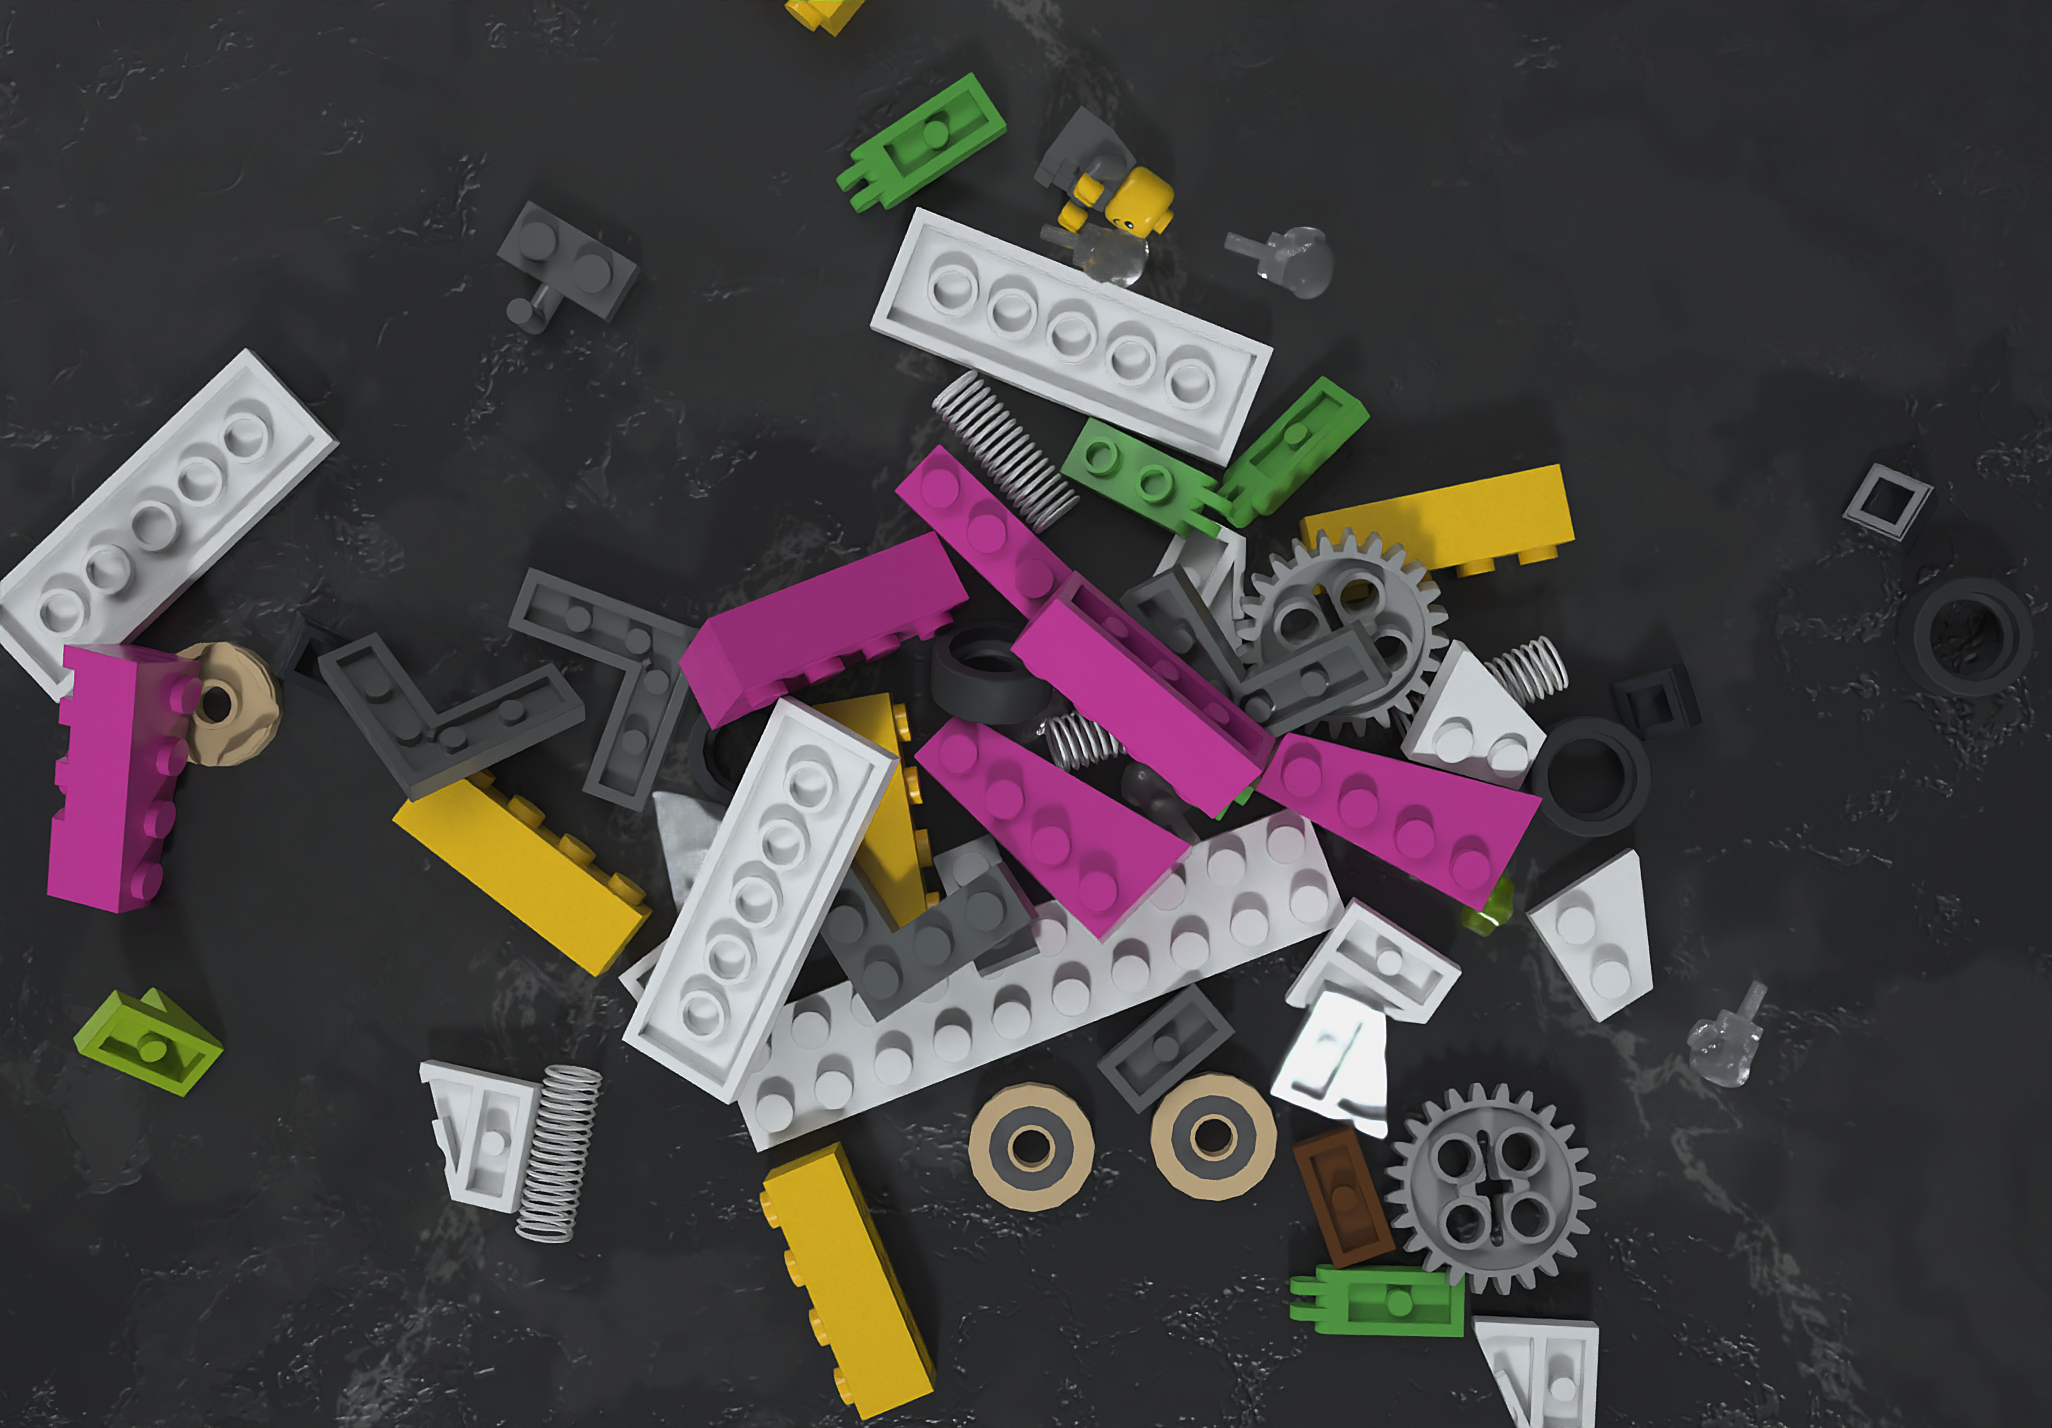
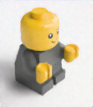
(1101, 175)

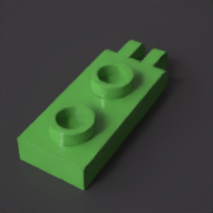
(923, 145)
(1291, 451)
(1144, 480)
(1380, 1301)

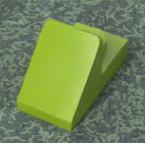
(149, 1040)

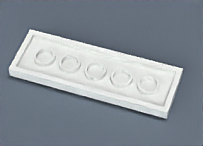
(1071, 338)
(160, 520)
(760, 898)

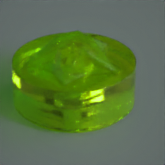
(1495, 911)

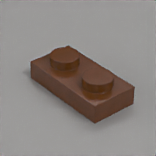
(1343, 1196)

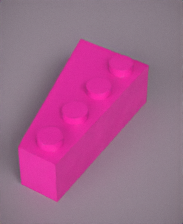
(821, 628)
(119, 772)
(1412, 816)
(1066, 834)

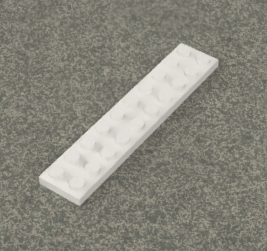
(1217, 910)

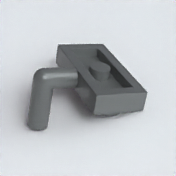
(567, 266)

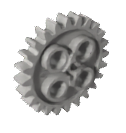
(1393, 608)
(1547, 1181)

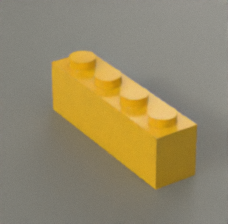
(1458, 525)
(892, 847)
(529, 868)
(849, 1282)

